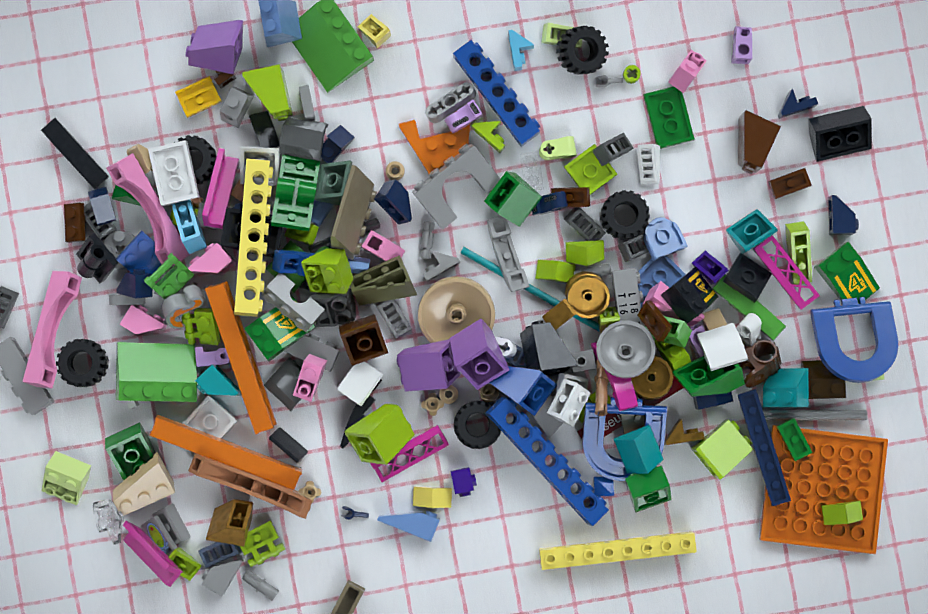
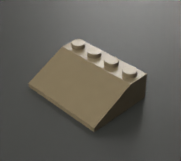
(353, 213)

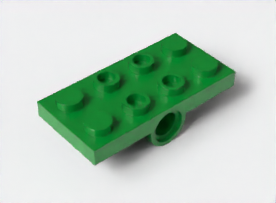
(295, 193)

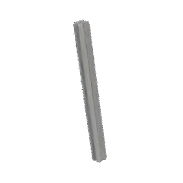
(815, 414)

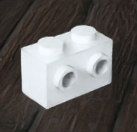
(568, 402)

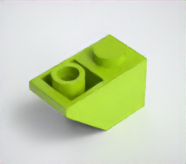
(673, 354)

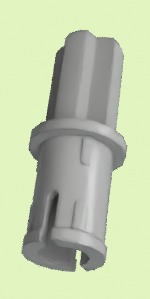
(260, 584)

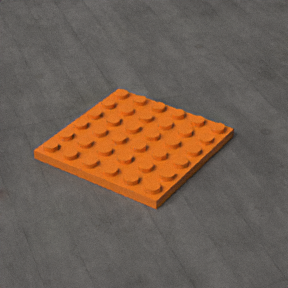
(836, 472)

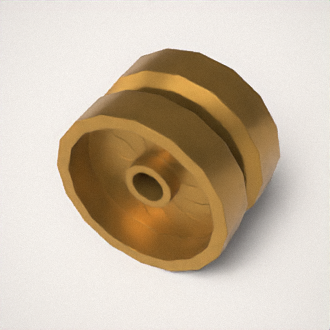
(590, 305)
(660, 386)

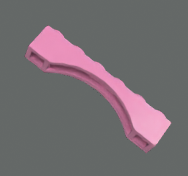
(130, 176)
(41, 363)

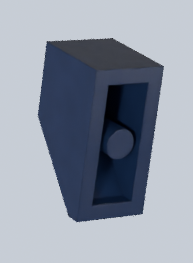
(395, 201)
(841, 218)
(134, 285)
(707, 401)

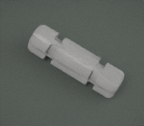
(427, 240)
(605, 270)

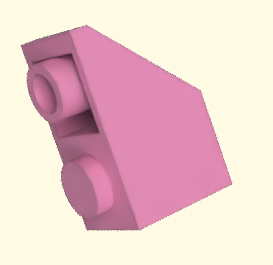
(687, 71)
(381, 247)
(140, 322)
(309, 377)

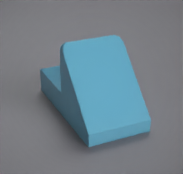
(518, 44)

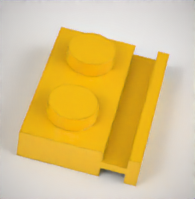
(198, 96)

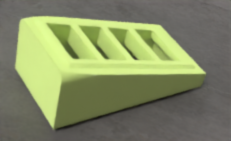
(555, 27)

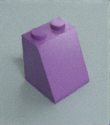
(216, 46)
(478, 354)
(427, 366)

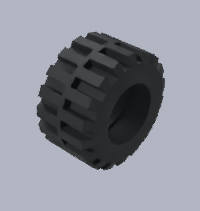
(596, 45)
(209, 157)
(640, 208)
(66, 358)
(462, 433)

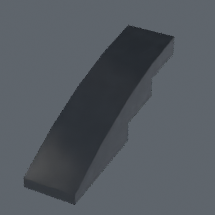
(74, 153)
(358, 414)

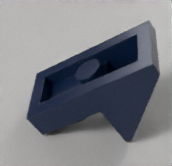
(792, 107)
(336, 144)

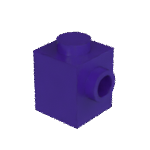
(463, 481)

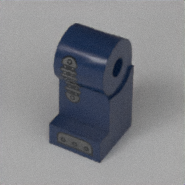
(550, 203)

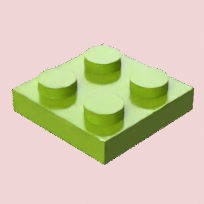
(588, 172)

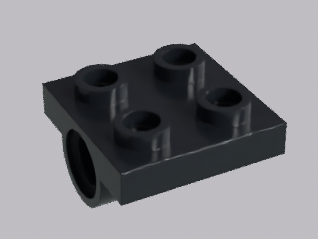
(95, 259)

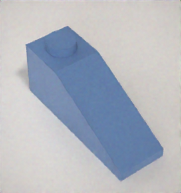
(415, 523)

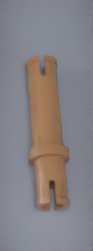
(601, 390)

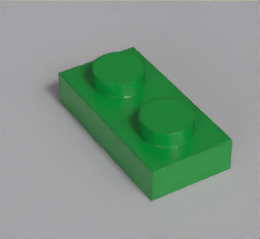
(794, 439)

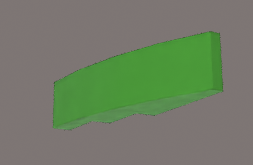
(770, 326)

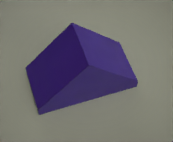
(709, 267)

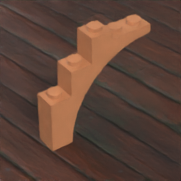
(250, 484)

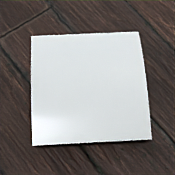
(722, 347)

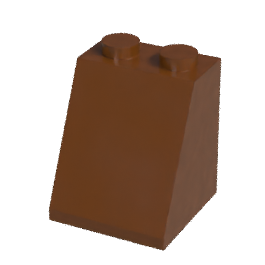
(754, 140)
(363, 339)

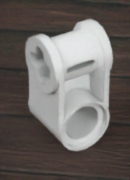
(750, 329)

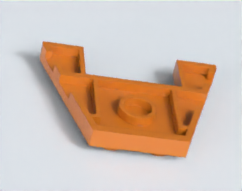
(437, 148)

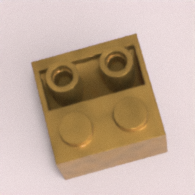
(231, 522)

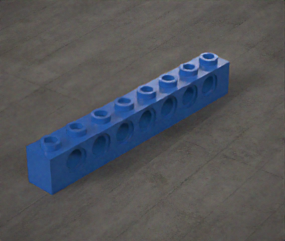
(596, 508)

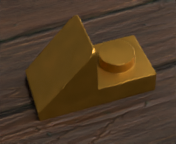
(559, 314)
(677, 434)

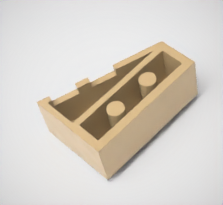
(144, 486)

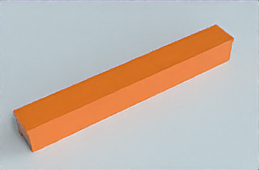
(241, 357)
(225, 452)

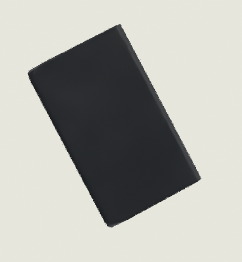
(264, 130)
(288, 445)

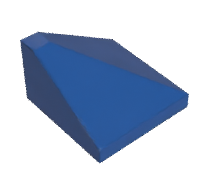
(603, 486)

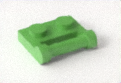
(173, 280)

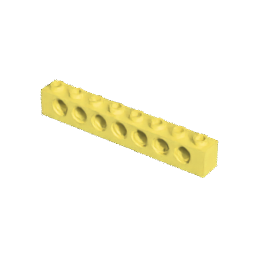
(253, 169)
(617, 550)

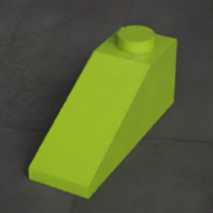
(799, 249)

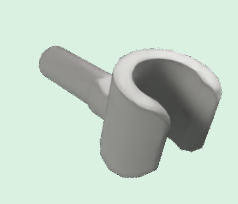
(606, 81)

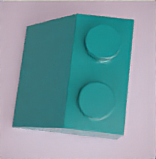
(216, 382)
(787, 388)

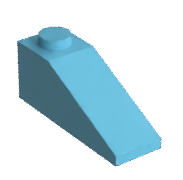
(189, 226)

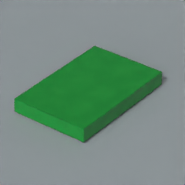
(668, 117)

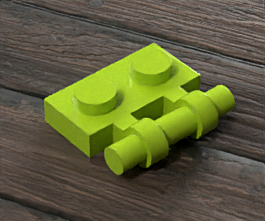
(206, 329)
(259, 537)

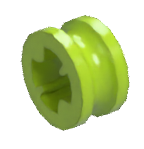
(632, 68)

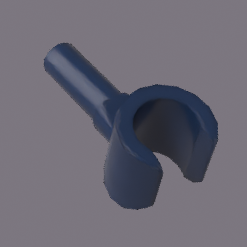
(351, 513)

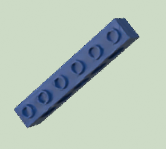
(463, 57)

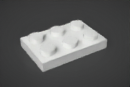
(173, 173)
(211, 419)

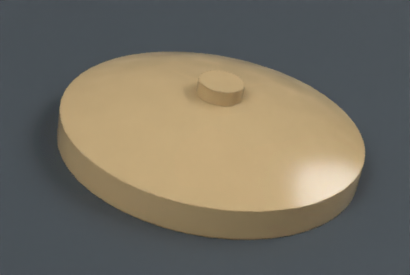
(453, 306)

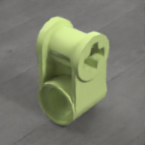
(561, 148)

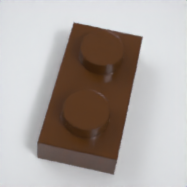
(790, 183)
(575, 196)
(74, 222)
(654, 321)

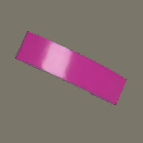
(622, 387)

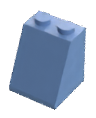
(279, 21)

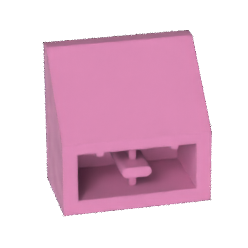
(213, 262)

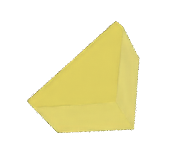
(375, 31)
(432, 497)

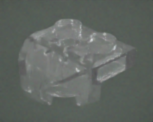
(109, 519)

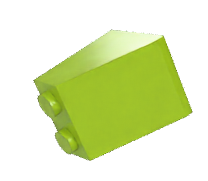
(271, 89)
(380, 434)
(723, 449)

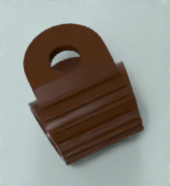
(761, 369)

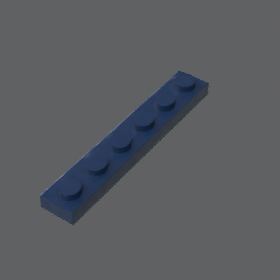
(764, 447)

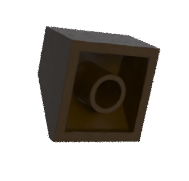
(822, 382)

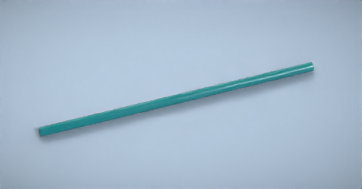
(533, 290)

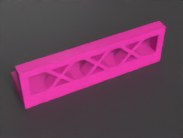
(219, 190)
(776, 272)
(410, 445)
(151, 554)

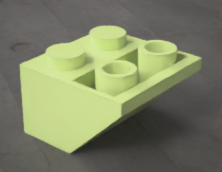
(65, 477)

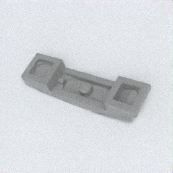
(506, 254)

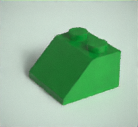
(648, 489)

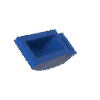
(289, 261)

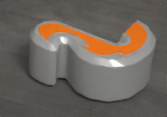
(179, 304)

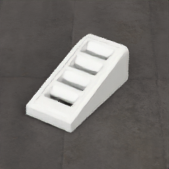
(655, 156)

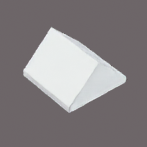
(261, 153)
(359, 382)

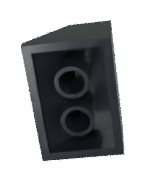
(840, 133)

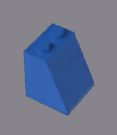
(525, 387)

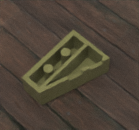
(383, 283)

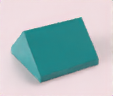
(751, 231)
(639, 450)

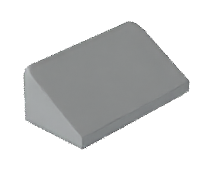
(173, 523)

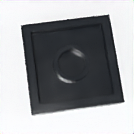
(747, 277)

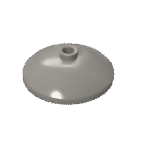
(621, 337)

